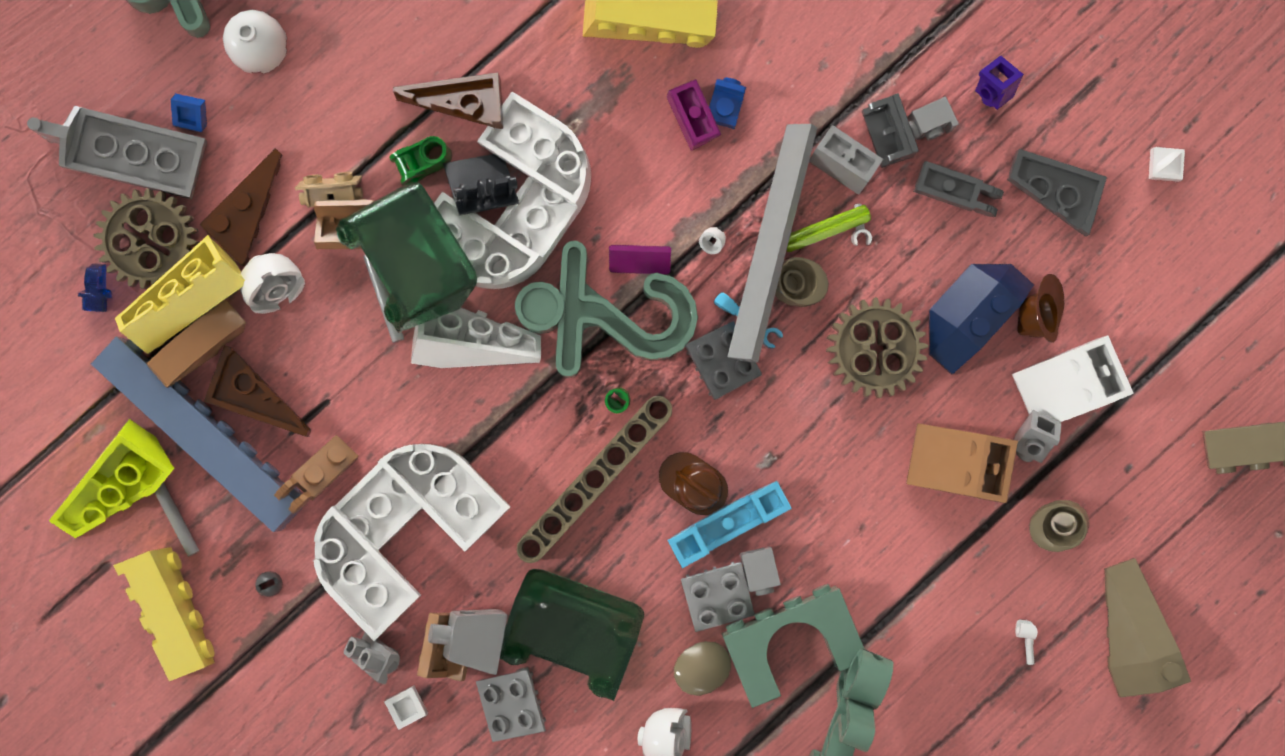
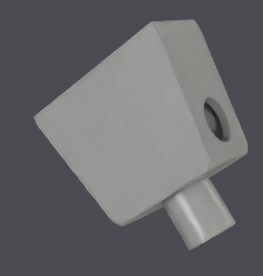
(472, 638)

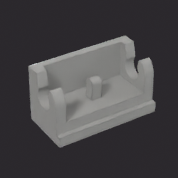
(845, 159)

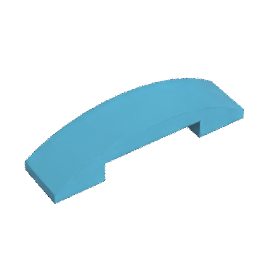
(728, 523)

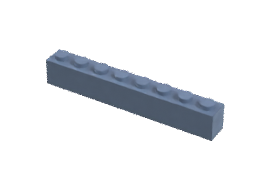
(198, 433)

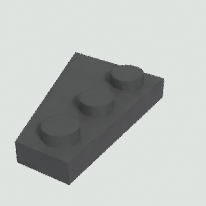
(1059, 187)

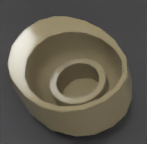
(801, 282)
(1059, 525)
(702, 668)

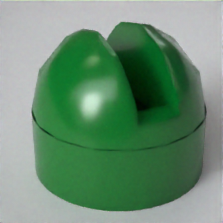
(613, 404)

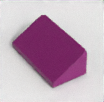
(693, 114)
(639, 259)

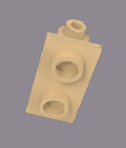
(317, 189)

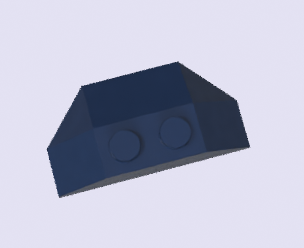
(974, 311)

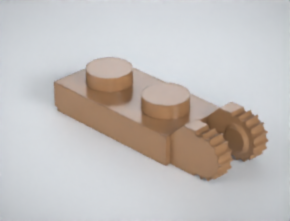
(318, 472)

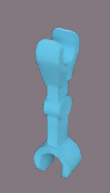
(728, 305)

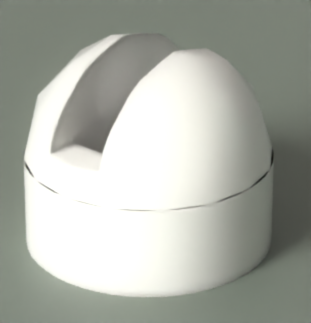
(708, 246)

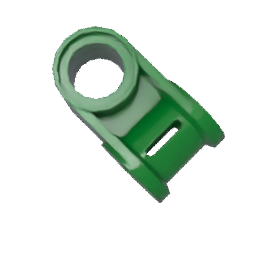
(418, 159)

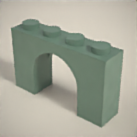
(749, 641)

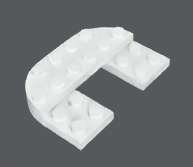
(547, 199)
(378, 509)

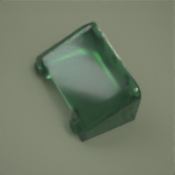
(411, 255)
(573, 629)

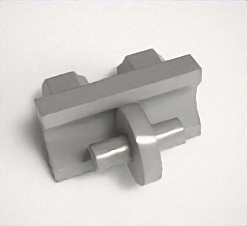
(372, 657)

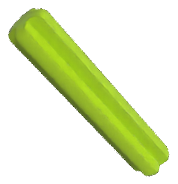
(828, 227)

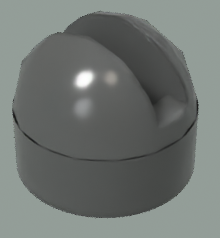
(272, 590)

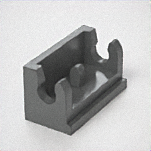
(890, 130)

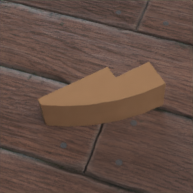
(197, 344)

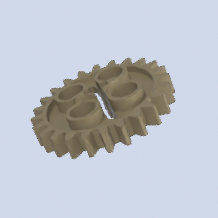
(161, 215)
(905, 347)

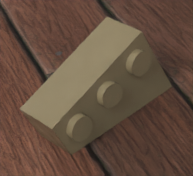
(1245, 446)

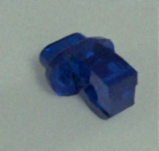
(95, 293)

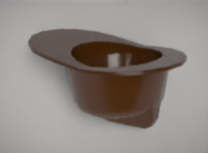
(1043, 311)
(693, 483)

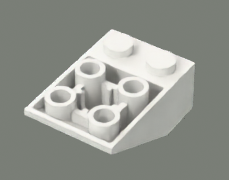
(1074, 381)

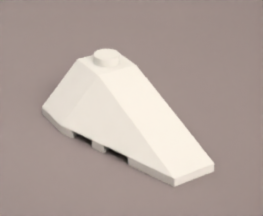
(472, 340)

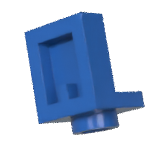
(727, 101)

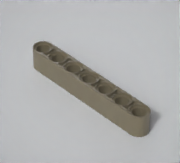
(580, 486)

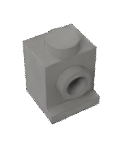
(932, 119)
(1035, 442)

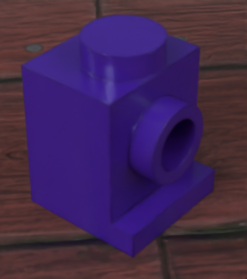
(993, 90)

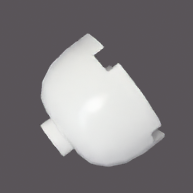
(255, 41)
(270, 281)
(666, 733)

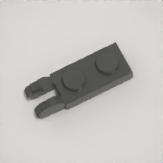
(956, 188)

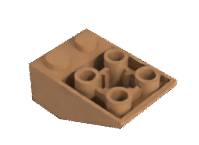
(962, 463)

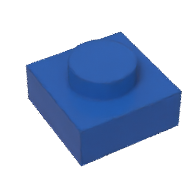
(188, 112)

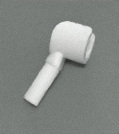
(861, 228)
(1027, 630)

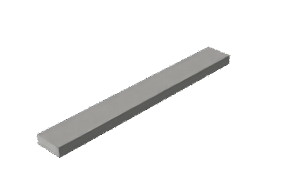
(772, 242)

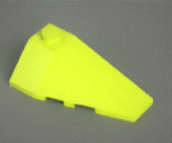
(124, 473)

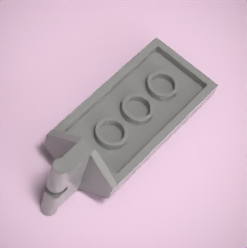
(126, 150)

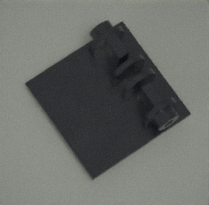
(481, 184)

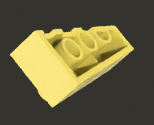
(652, 20)
(181, 296)
(168, 611)

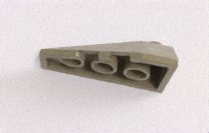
(1141, 645)

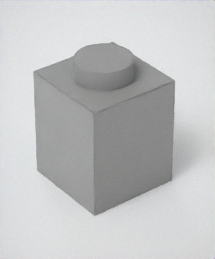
(760, 570)

